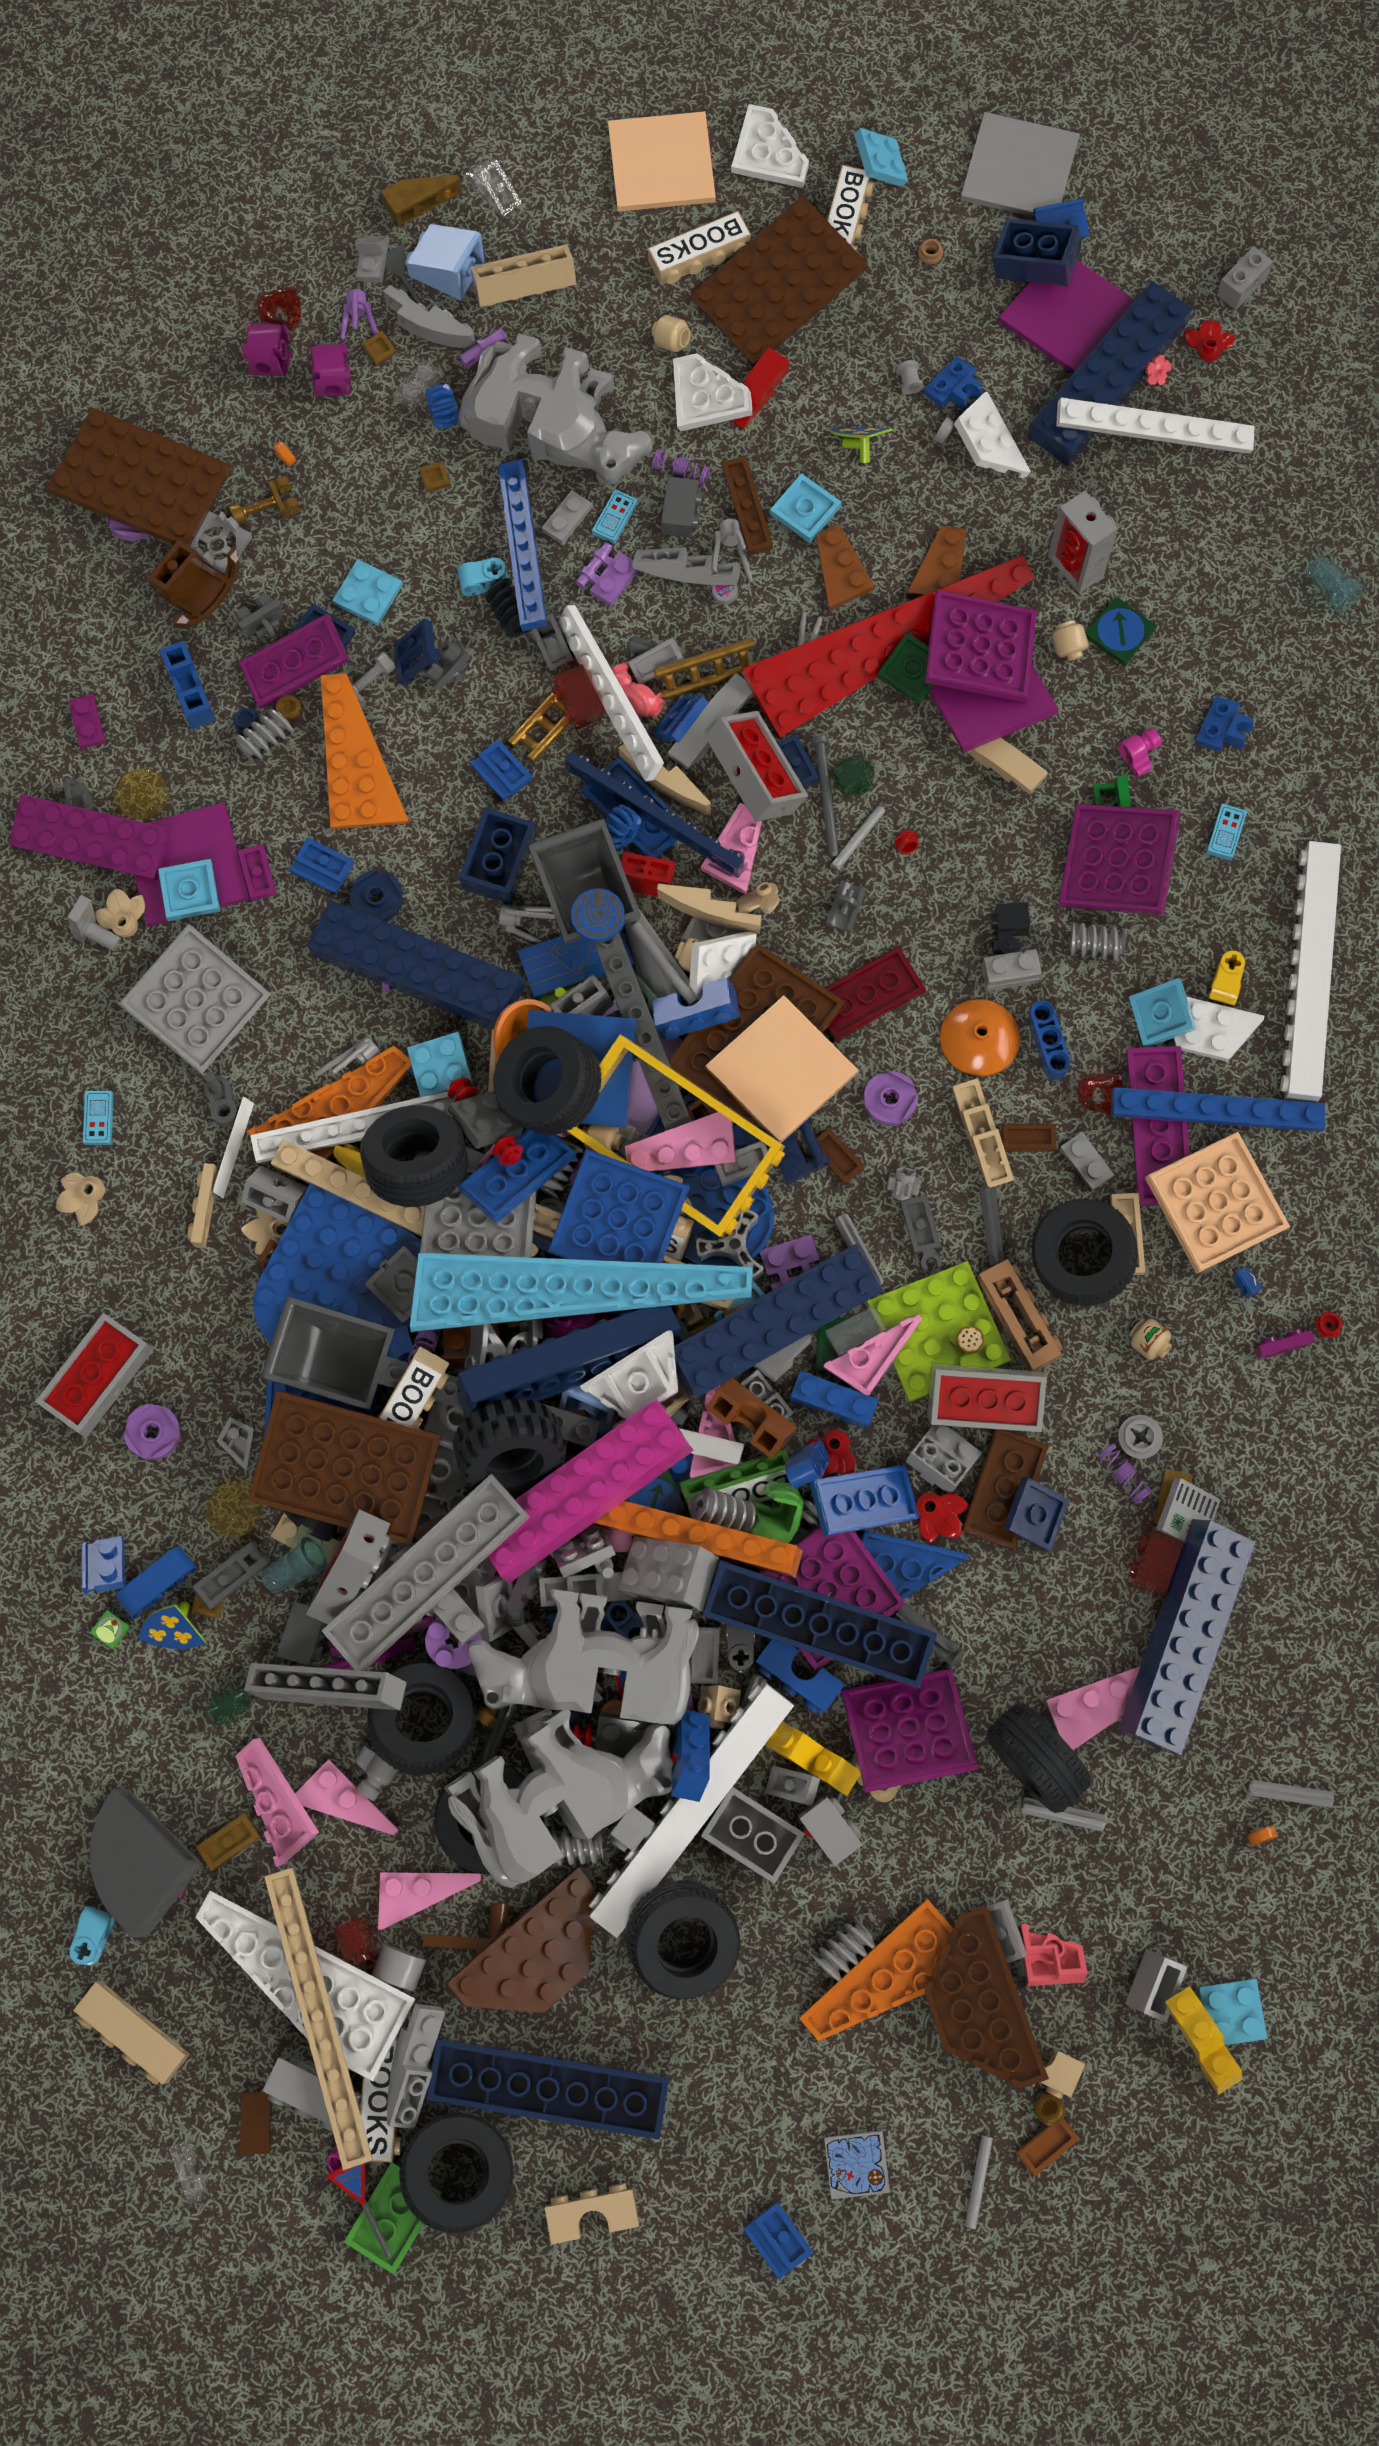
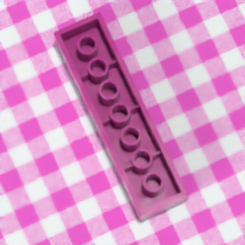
(591, 1487)

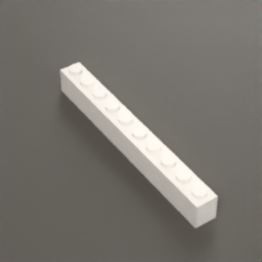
(1312, 972)
(683, 1817)

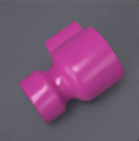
(1137, 750)

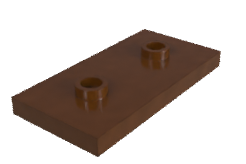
(1005, 1463)

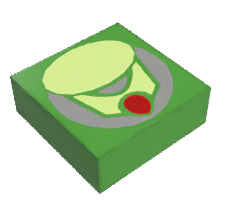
(110, 1629)

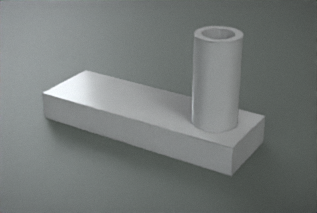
(83, 925)

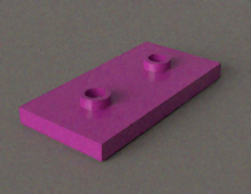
(294, 661)

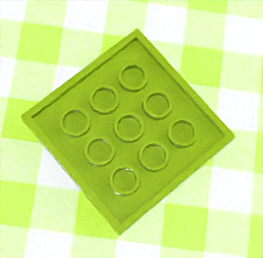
(946, 1306)

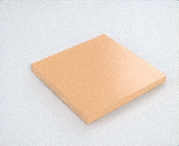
(661, 161)
(781, 1069)
(1217, 1202)

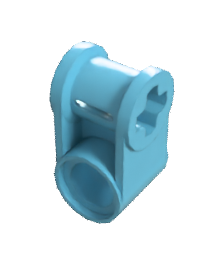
(479, 575)
(92, 1932)

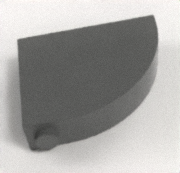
(137, 1863)

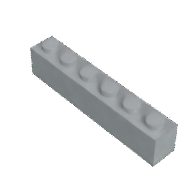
(325, 1686)

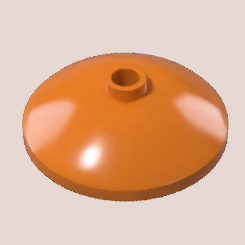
(514, 1021)
(976, 1053)

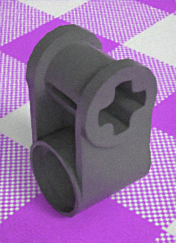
(740, 1641)

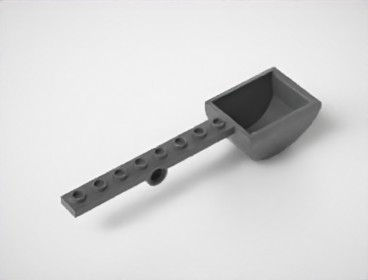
(587, 861)
(349, 1358)

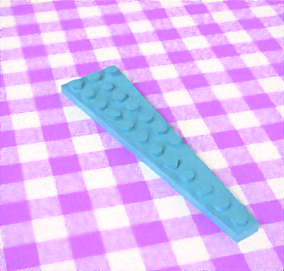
(500, 1289)

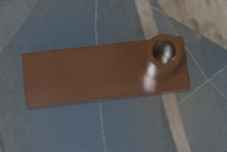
(497, 1924)

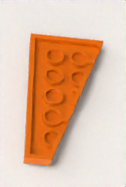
(356, 774)
(352, 1093)
(886, 1976)

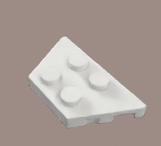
(989, 438)
(1218, 1030)
(638, 1378)

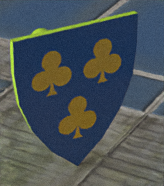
(861, 439)
(171, 1628)

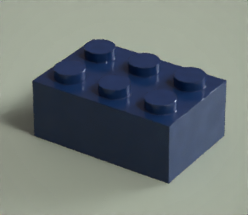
(1037, 252)
(497, 855)

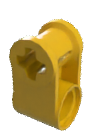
(1227, 982)

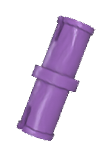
(473, 354)

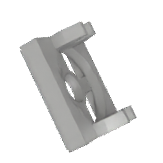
(230, 525)

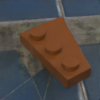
(942, 562)
(841, 568)

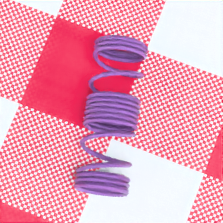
(680, 468)
(429, 1334)
(1123, 1472)

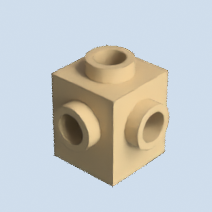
(719, 1704)

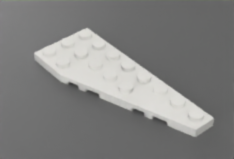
(363, 2007)

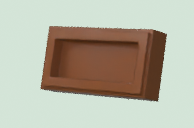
(1046, 2146)

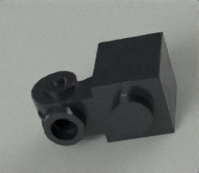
(1009, 921)

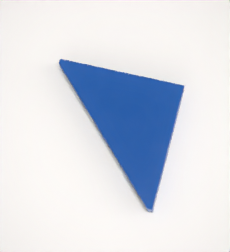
(910, 1563)

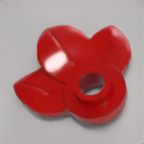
(1209, 340)
(839, 1459)
(943, 1518)

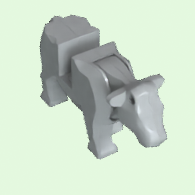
(560, 410)
(565, 1664)
(575, 1780)

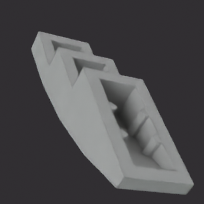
(678, 566)
(724, 703)

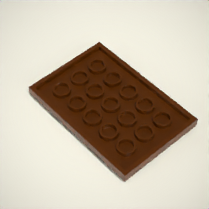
(779, 280)
(139, 478)
(758, 986)
(340, 1460)

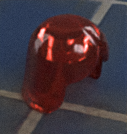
(286, 300)
(1087, 1087)

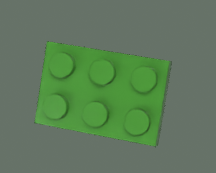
(393, 2219)

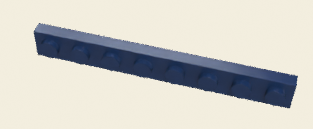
(648, 810)

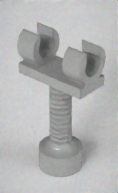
(383, 665)

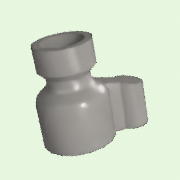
(377, 1771)

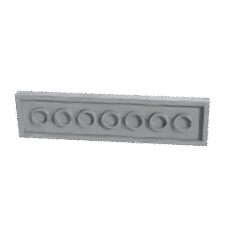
(425, 1574)

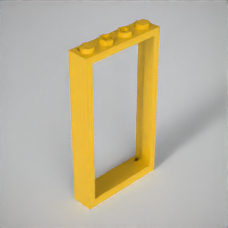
(758, 1178)

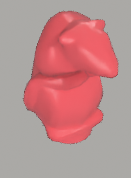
(640, 696)

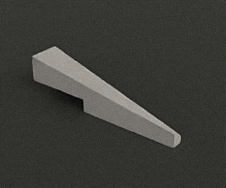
(647, 967)

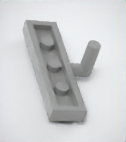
(452, 1611)

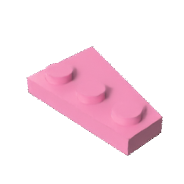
(742, 836)

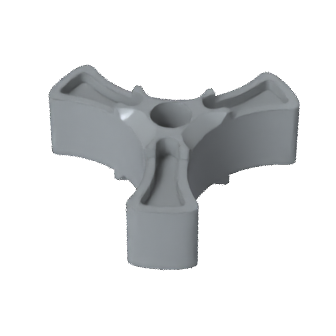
(733, 1245)

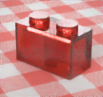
(578, 697)
(1155, 1563)
(356, 1940)

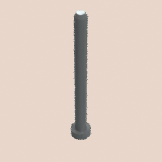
(820, 743)

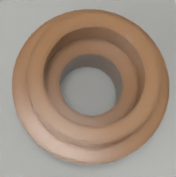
(930, 245)

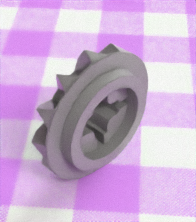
(1153, 1436)

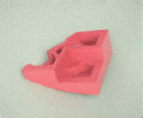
(1061, 1960)

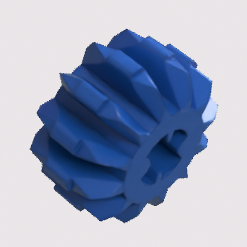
(442, 406)
(622, 826)

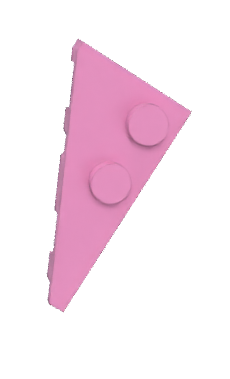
(866, 1364)
(714, 1427)
(337, 1796)
(409, 1893)

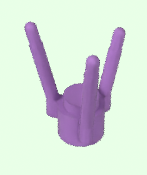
(356, 306)

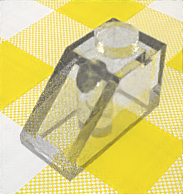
(494, 186)

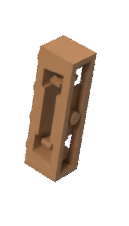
(1038, 1323)

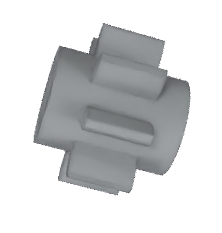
(903, 1183)

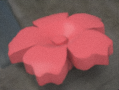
(1157, 370)

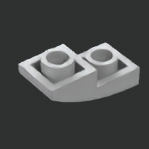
(781, 1361)
(761, 1388)

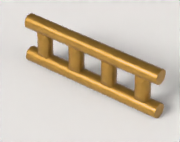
(692, 664)
(537, 717)

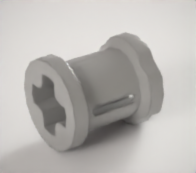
(909, 374)

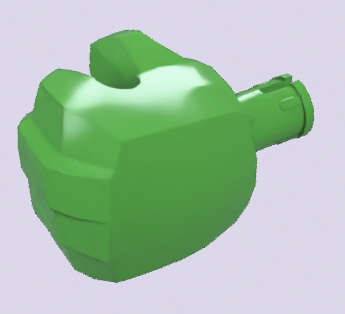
(782, 1520)

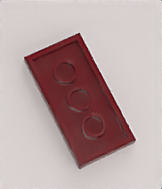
(873, 992)

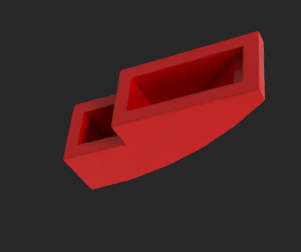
(762, 381)

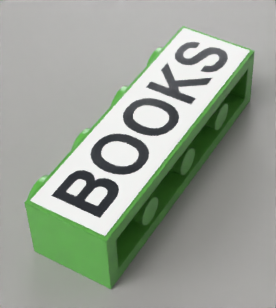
(740, 1481)

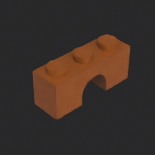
(738, 1404)

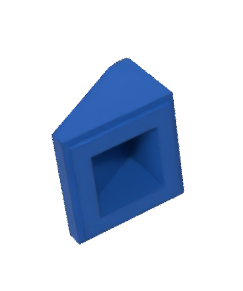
(1247, 1282)

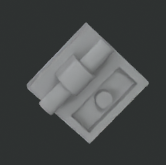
(943, 1457)
(586, 1551)

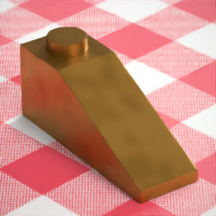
(416, 196)

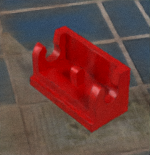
(647, 872)

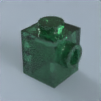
(853, 776)
(229, 1706)

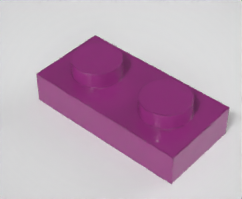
(87, 721)
(257, 872)
(1294, 1340)

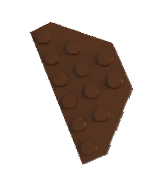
(535, 1955)
(980, 2005)

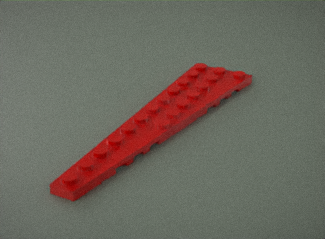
(828, 668)

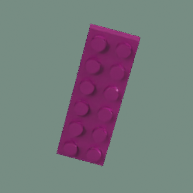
(89, 837)
(1156, 1141)

